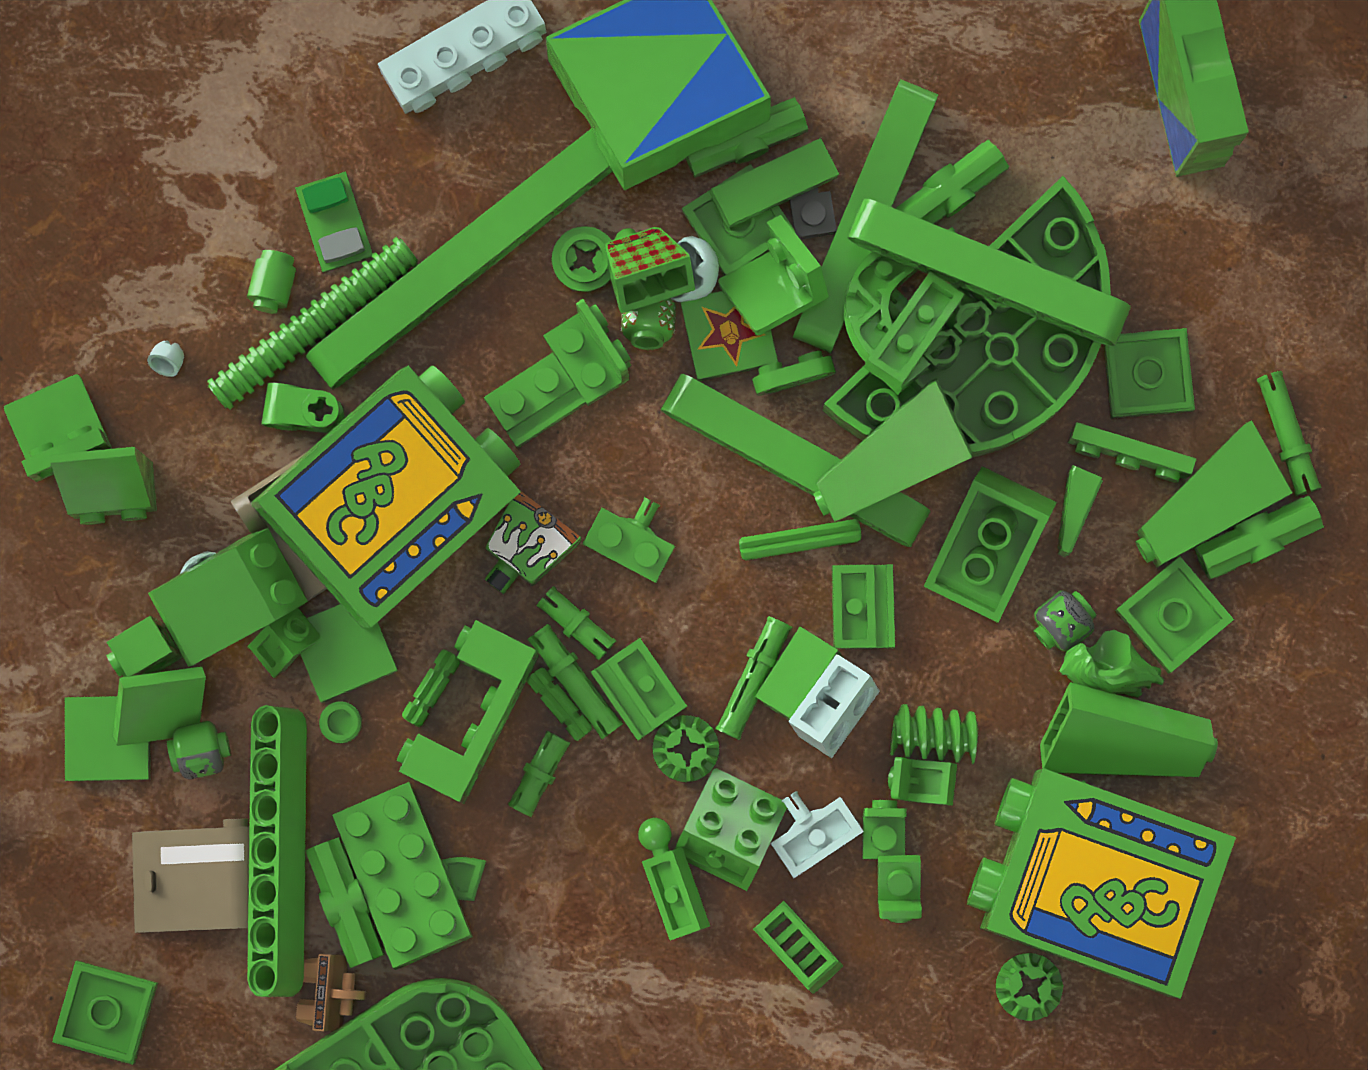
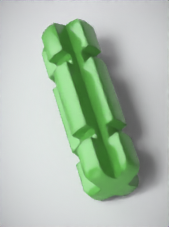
(431, 688)
(559, 704)

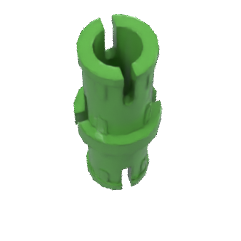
(576, 623)
(539, 773)

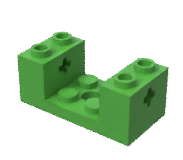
(499, 659)

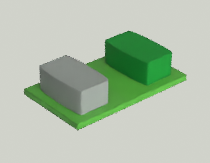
(334, 222)

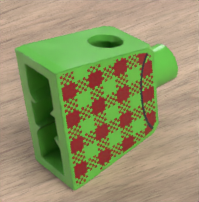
(647, 268)

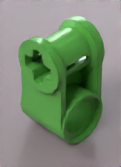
(294, 409)

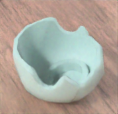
(704, 268)

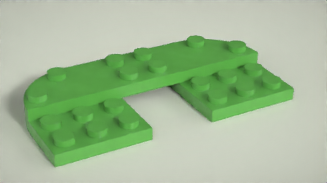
(424, 1028)

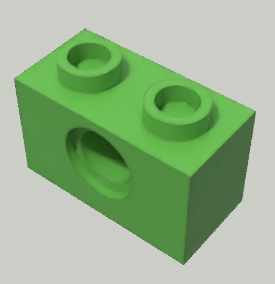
(143, 649)

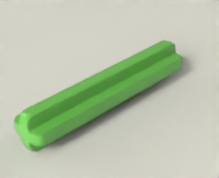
(800, 539)

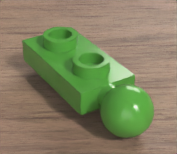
(671, 881)

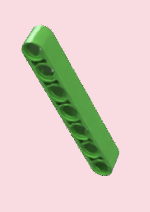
(880, 182)
(989, 272)
(782, 453)
(277, 851)

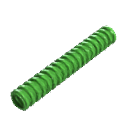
(312, 323)

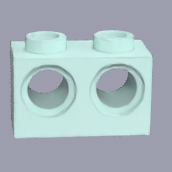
(834, 706)

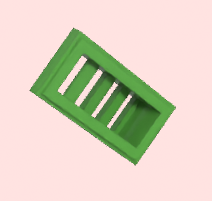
(1078, 500)
(823, 973)

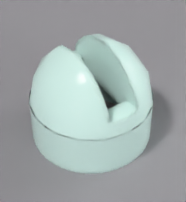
(166, 358)

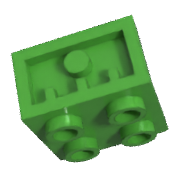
(776, 283)
(588, 354)
(55, 422)
(731, 828)

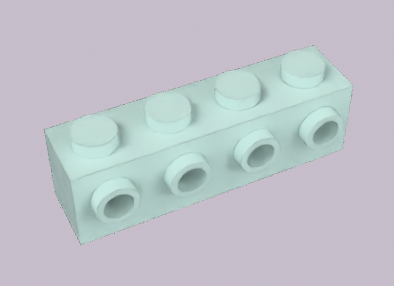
(461, 49)

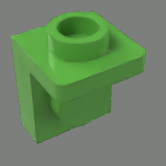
(283, 641)
(883, 829)
(899, 887)

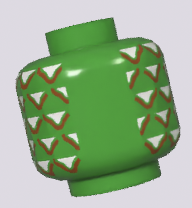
(650, 325)

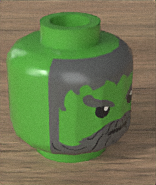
(1064, 621)
(198, 750)

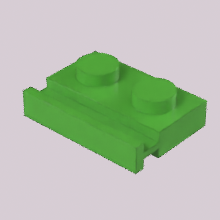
(535, 400)
(863, 606)
(639, 689)

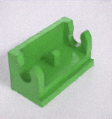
(796, 673)

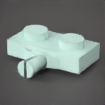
(814, 834)

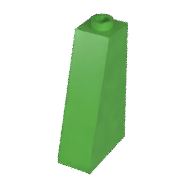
(899, 453)
(1222, 493)
(1124, 737)

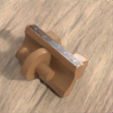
(333, 993)

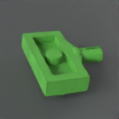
(631, 541)

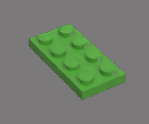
(402, 876)

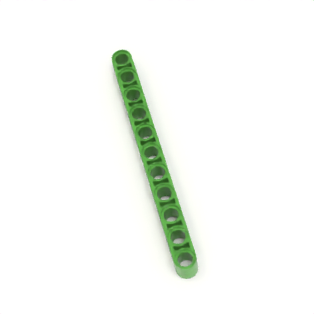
(459, 261)

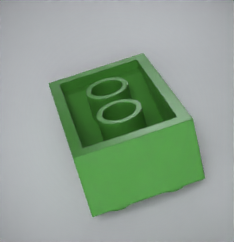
(105, 484)
(990, 544)
(228, 596)

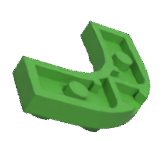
(867, 307)

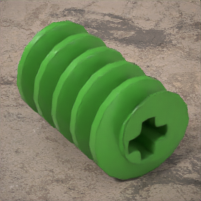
(934, 733)

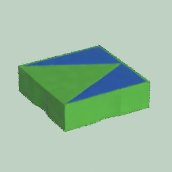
(657, 82)
(1193, 82)

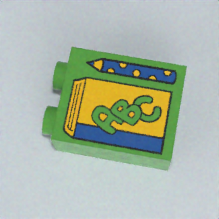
(390, 493)
(1102, 881)

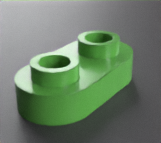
(810, 368)

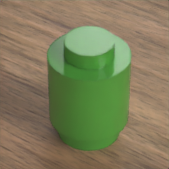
(271, 281)

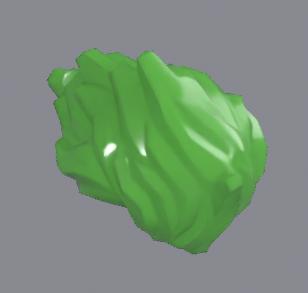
(1110, 666)

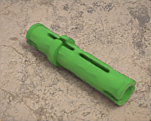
(1289, 434)
(757, 669)
(570, 675)

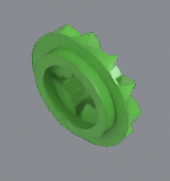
(565, 257)
(701, 760)
(1009, 983)

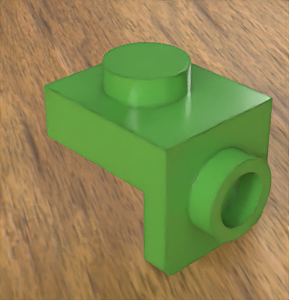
(922, 781)

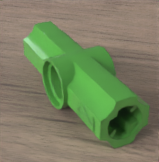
(785, 123)
(956, 184)
(1259, 537)
(344, 902)

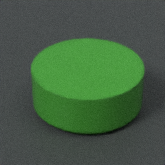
(340, 722)

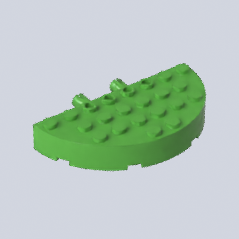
(994, 362)

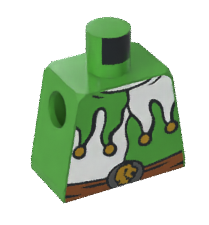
(527, 544)

